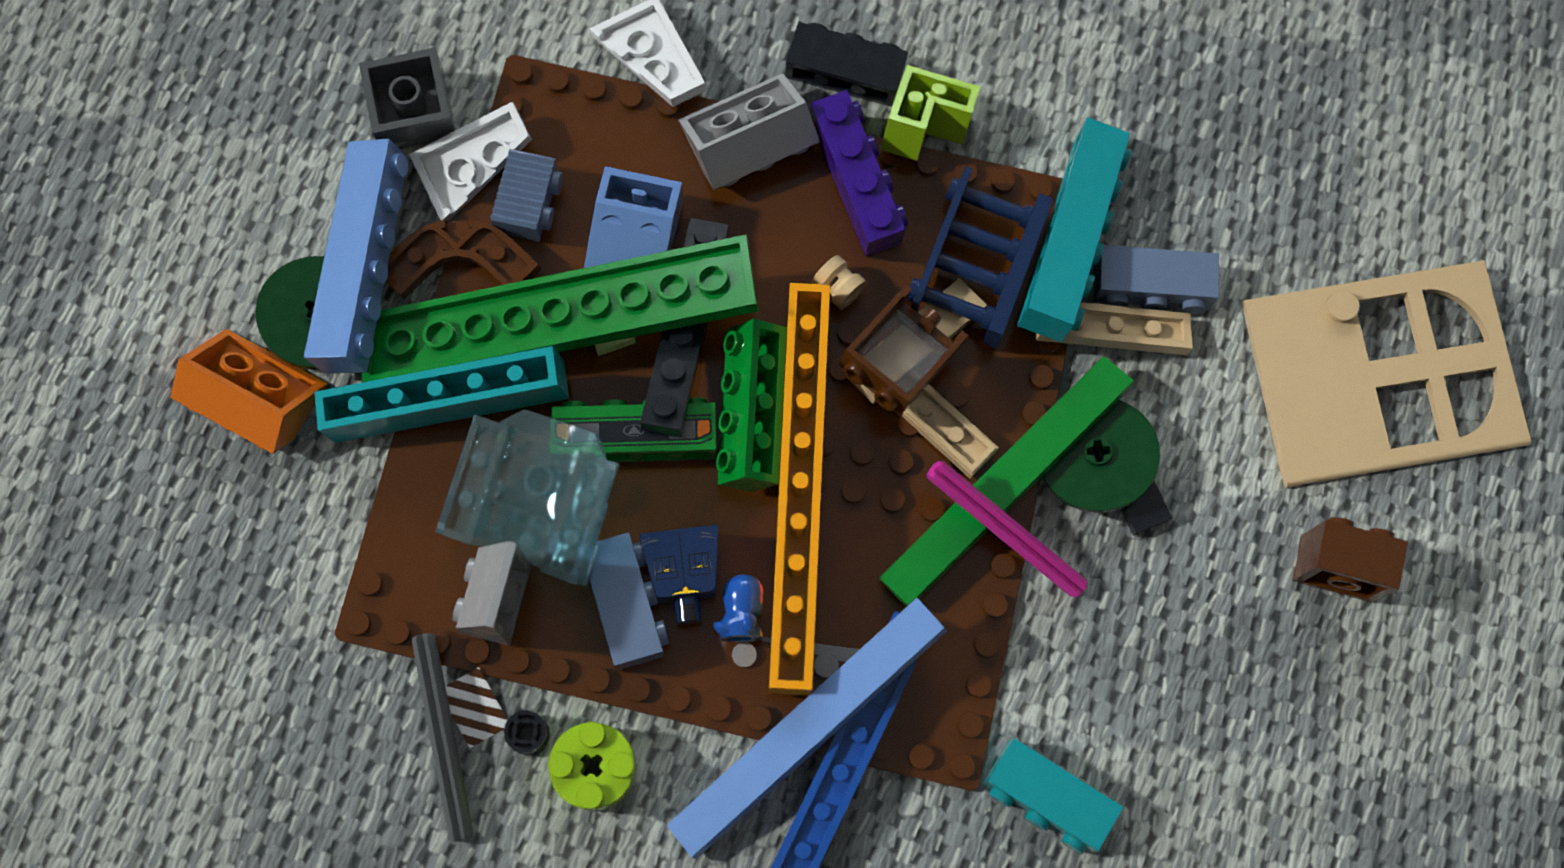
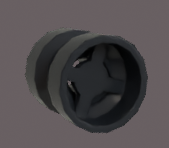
(532, 738)

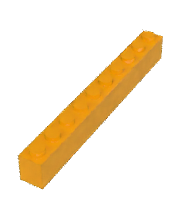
(799, 491)

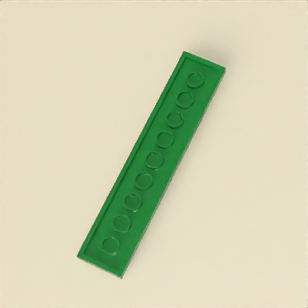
(568, 309)

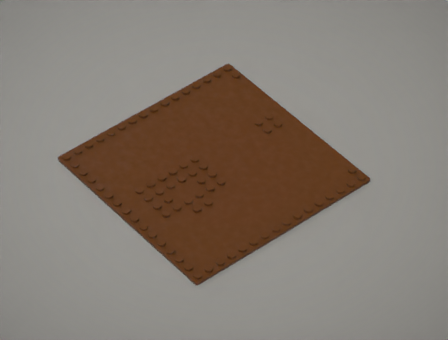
(872, 458)

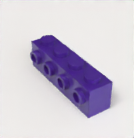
(857, 173)

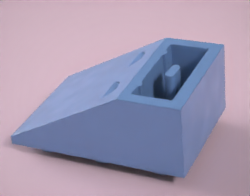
(633, 216)

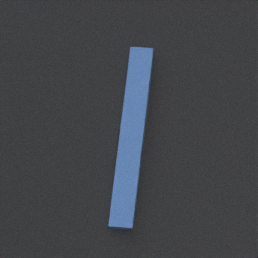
(806, 728)

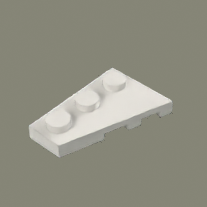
(652, 50)
(469, 158)

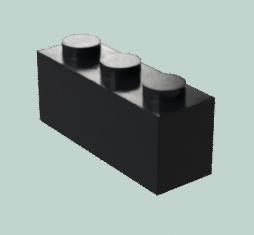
(845, 63)

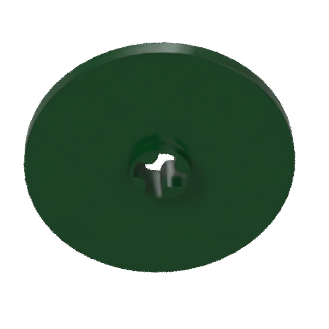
(284, 309)
(1121, 475)

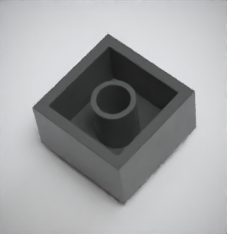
(408, 98)

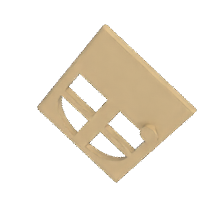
(1325, 387)

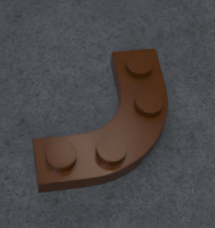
(457, 241)

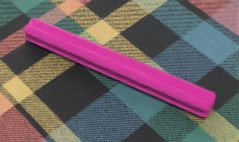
(1006, 529)

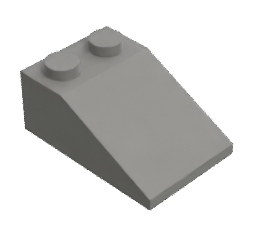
(493, 593)

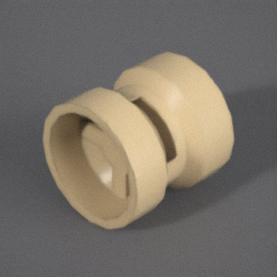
(843, 283)

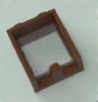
(899, 353)

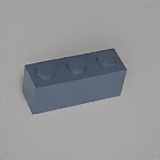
(1157, 278)
(626, 603)

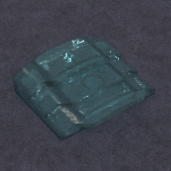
(534, 487)

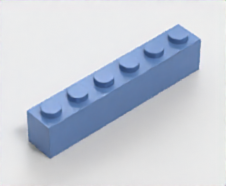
(357, 257)

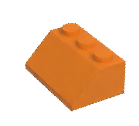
(246, 390)

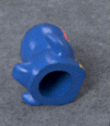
(742, 606)

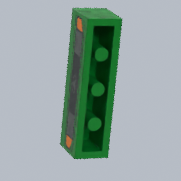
(626, 442)

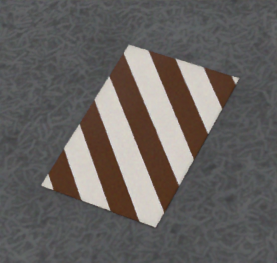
(475, 707)

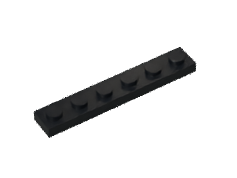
(678, 356)

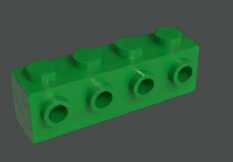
(752, 406)

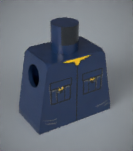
(683, 568)

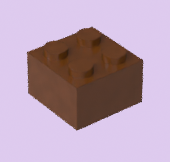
(1350, 560)

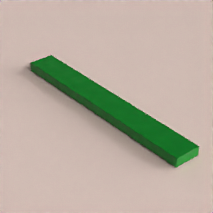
(1008, 479)

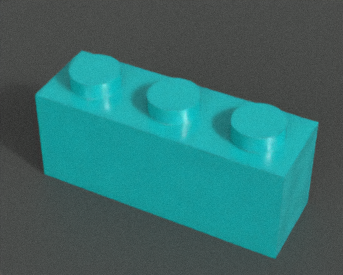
(1052, 797)

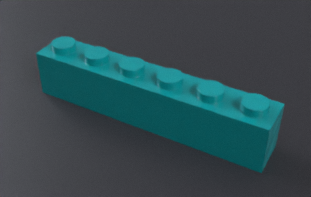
(1075, 231)
(441, 395)

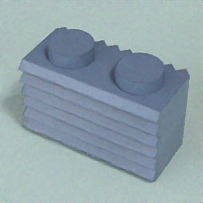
(526, 195)

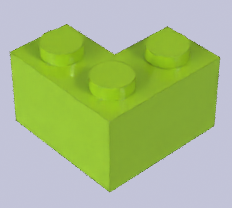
(928, 106)

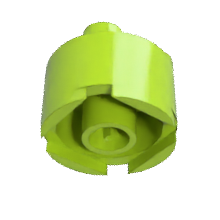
(568, 767)

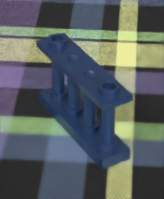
(1017, 251)

